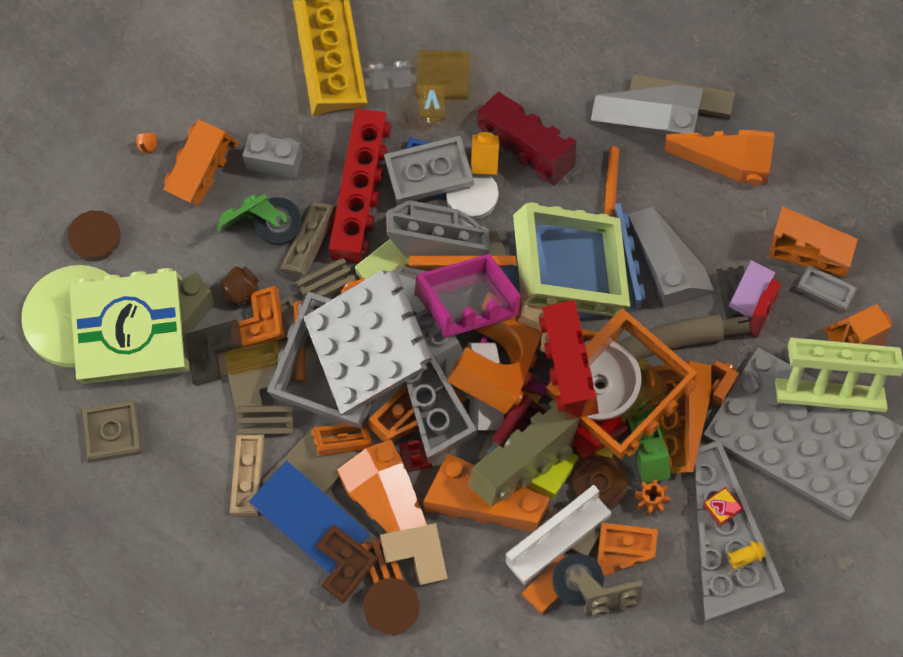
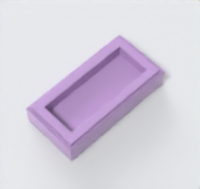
(751, 288)

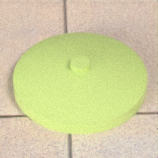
(48, 313)

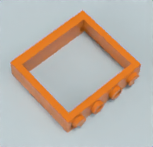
(598, 344)

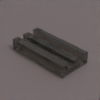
(731, 273)

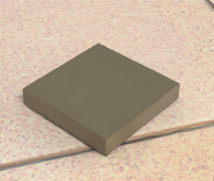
(111, 431)

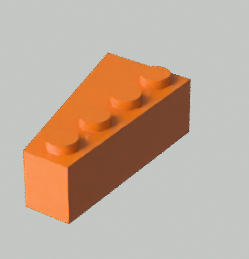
(454, 497)

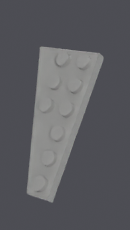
(722, 587)

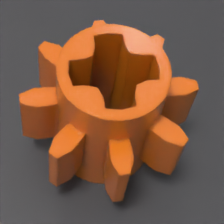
(652, 506)

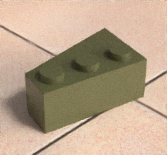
(195, 301)

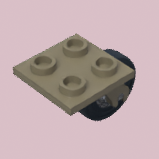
(580, 582)

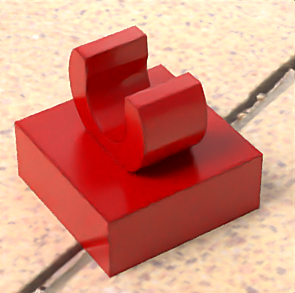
(414, 456)

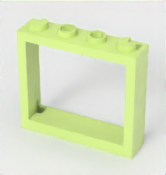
(528, 263)

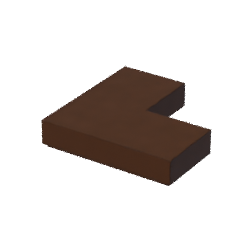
(352, 560)

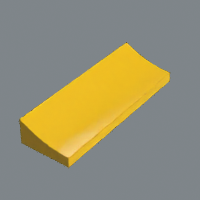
(330, 55)

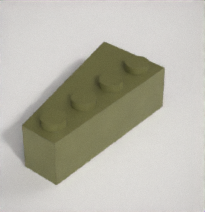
(524, 456)

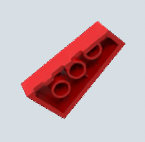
(570, 360)

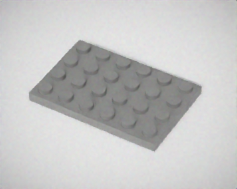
(810, 448)

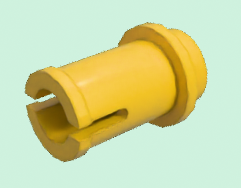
(747, 555)

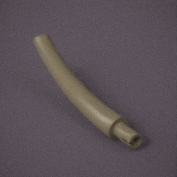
(690, 332)

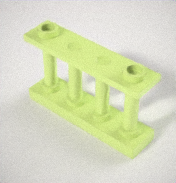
(841, 357)

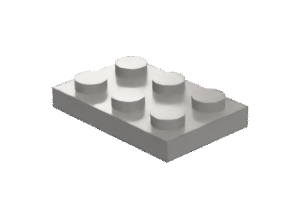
(429, 169)

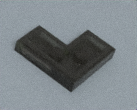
(206, 345)

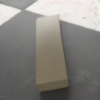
(713, 101)

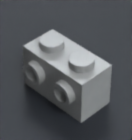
(272, 155)

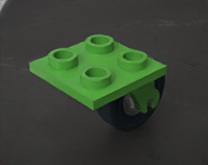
(274, 218)

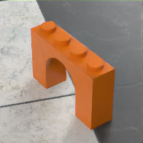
(494, 382)

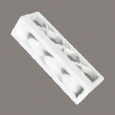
(557, 535)

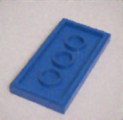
(303, 513)

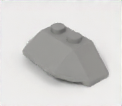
(435, 231)

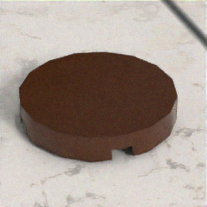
(94, 235)
(606, 476)
(391, 606)

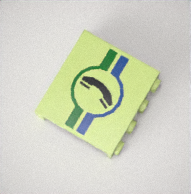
(127, 326)

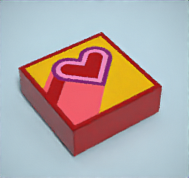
(722, 506)

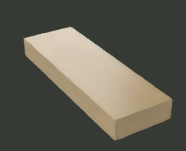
(246, 473)

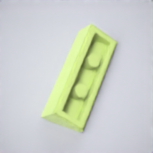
(385, 258)

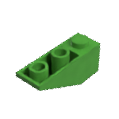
(652, 454)

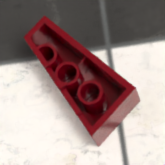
(528, 138)

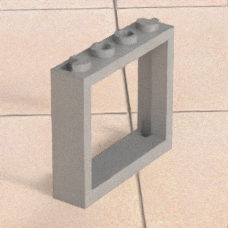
(286, 363)

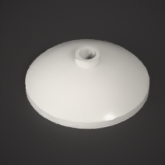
(622, 381)

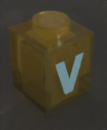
(432, 102)

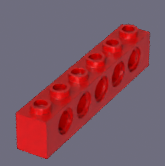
(365, 125)

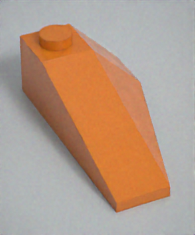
(685, 425)

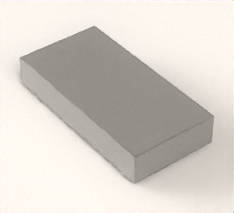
(826, 288)

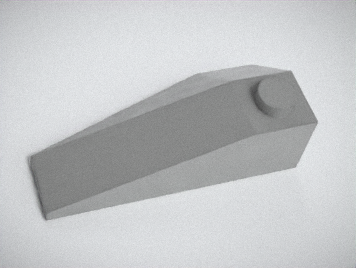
(652, 110)
(671, 264)

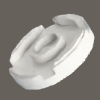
(475, 200)

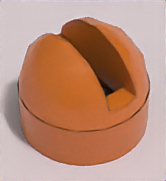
(146, 142)

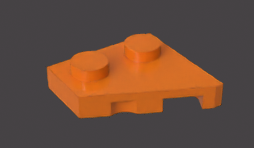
(625, 547)

